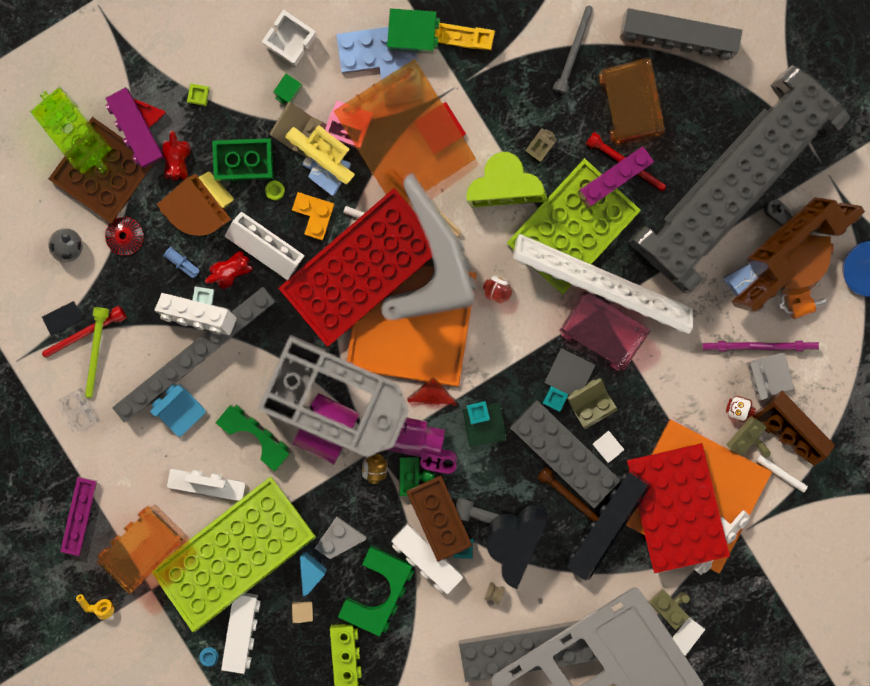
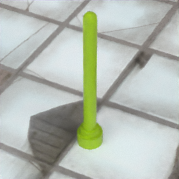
(100, 316)

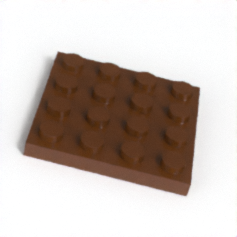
(106, 191)

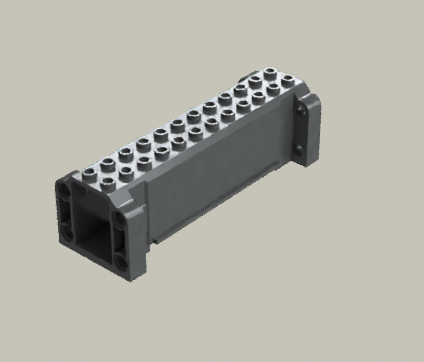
(740, 177)

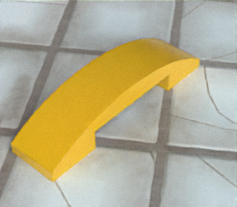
(465, 36)

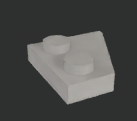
(339, 538)

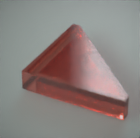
(432, 393)

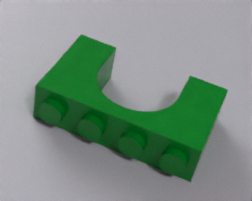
(375, 618)

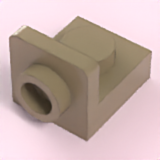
(541, 144)

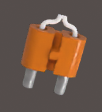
(801, 304)

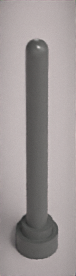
(561, 85)

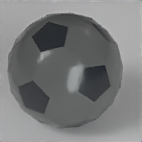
(65, 245)

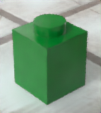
(287, 89)

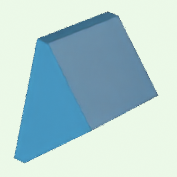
(311, 572)

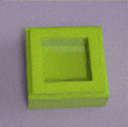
(198, 94)

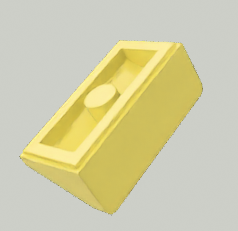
(222, 196)

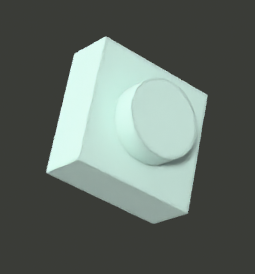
(203, 295)

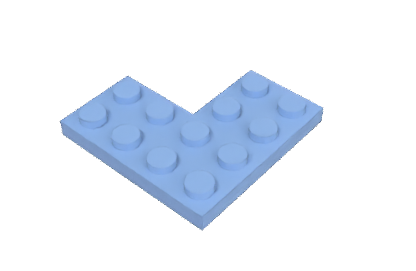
(369, 51)

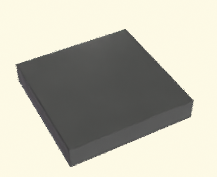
(569, 372)

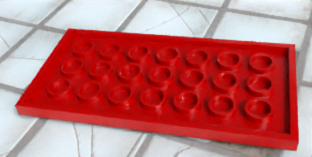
(359, 268)

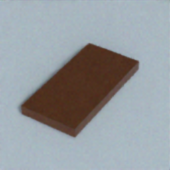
(439, 518)

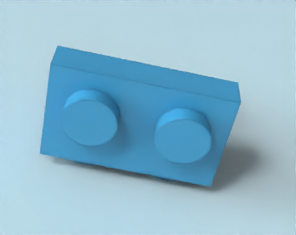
(178, 409)

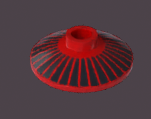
(133, 238)

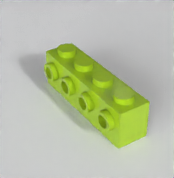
(345, 655)

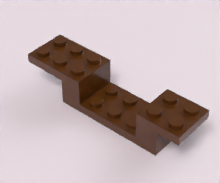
(769, 259)

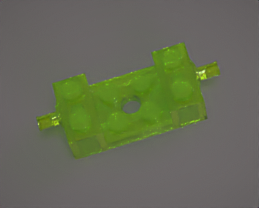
(83, 144)

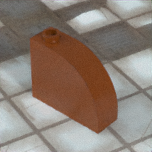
(193, 208)
(809, 262)

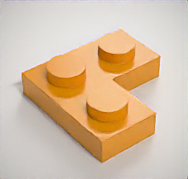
(319, 213)

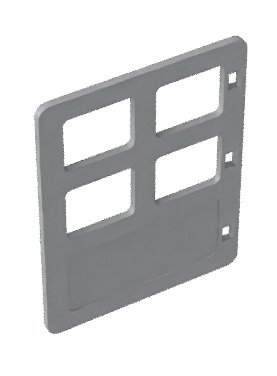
(626, 642)

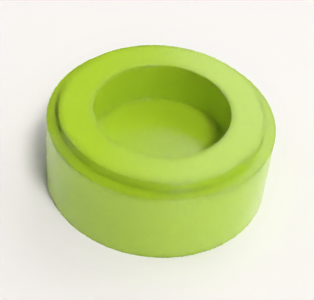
(274, 190)

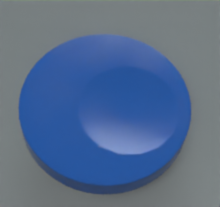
(857, 269)

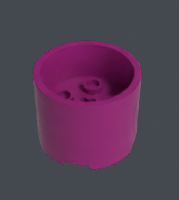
(317, 445)

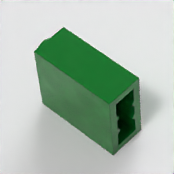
(412, 31)

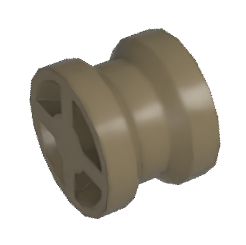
(494, 593)

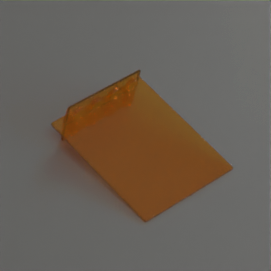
(404, 131)

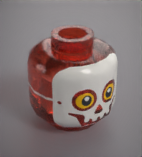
(497, 289)
(740, 409)

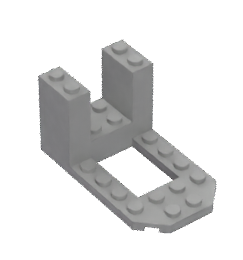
(294, 380)

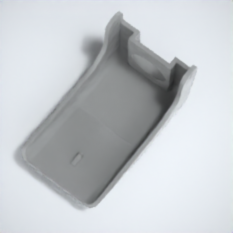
(450, 284)

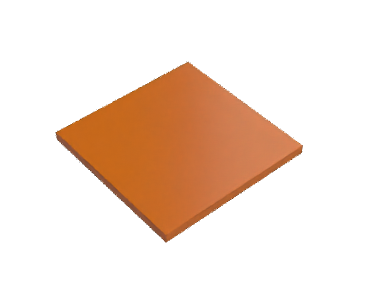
(413, 345)
(734, 478)

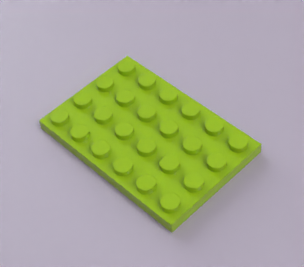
(574, 228)

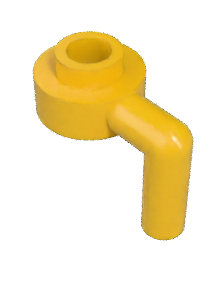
(102, 609)

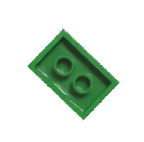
(243, 159)

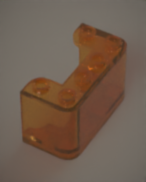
(141, 548)

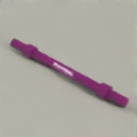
(798, 346)

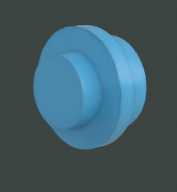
(209, 656)

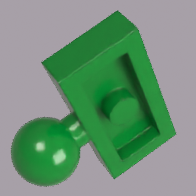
(410, 476)

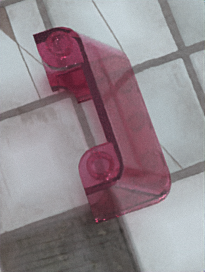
(604, 330)

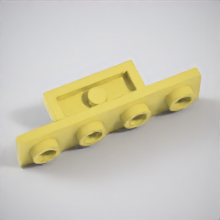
(324, 150)

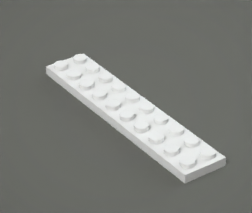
(603, 283)

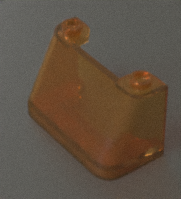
(633, 101)

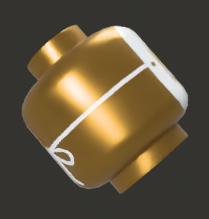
(374, 468)

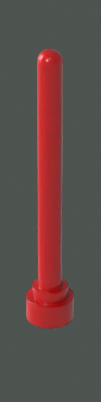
(596, 142)
(116, 315)

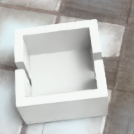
(290, 38)

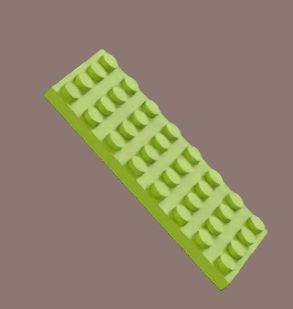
(233, 554)

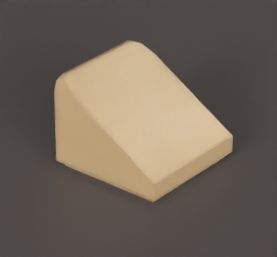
(302, 612)

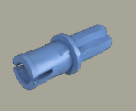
(181, 262)

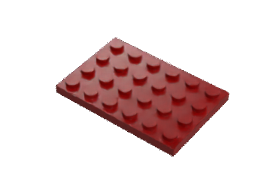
(680, 509)

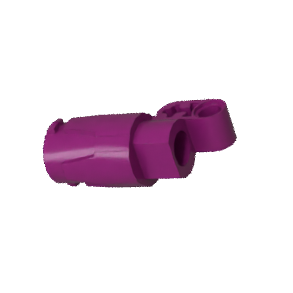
(424, 442)

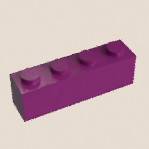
(134, 128)
(615, 177)

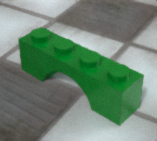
(272, 451)

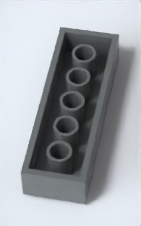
(680, 33)
(564, 453)

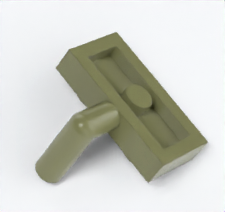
(748, 435)
(670, 608)

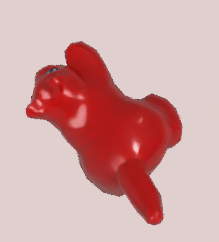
(175, 155)
(226, 271)

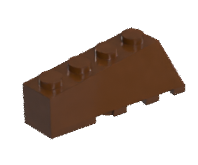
(794, 428)

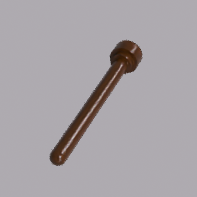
(547, 477)

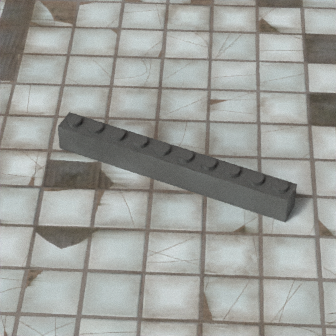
(191, 357)

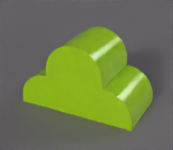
(505, 184)

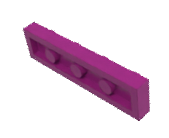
(78, 516)

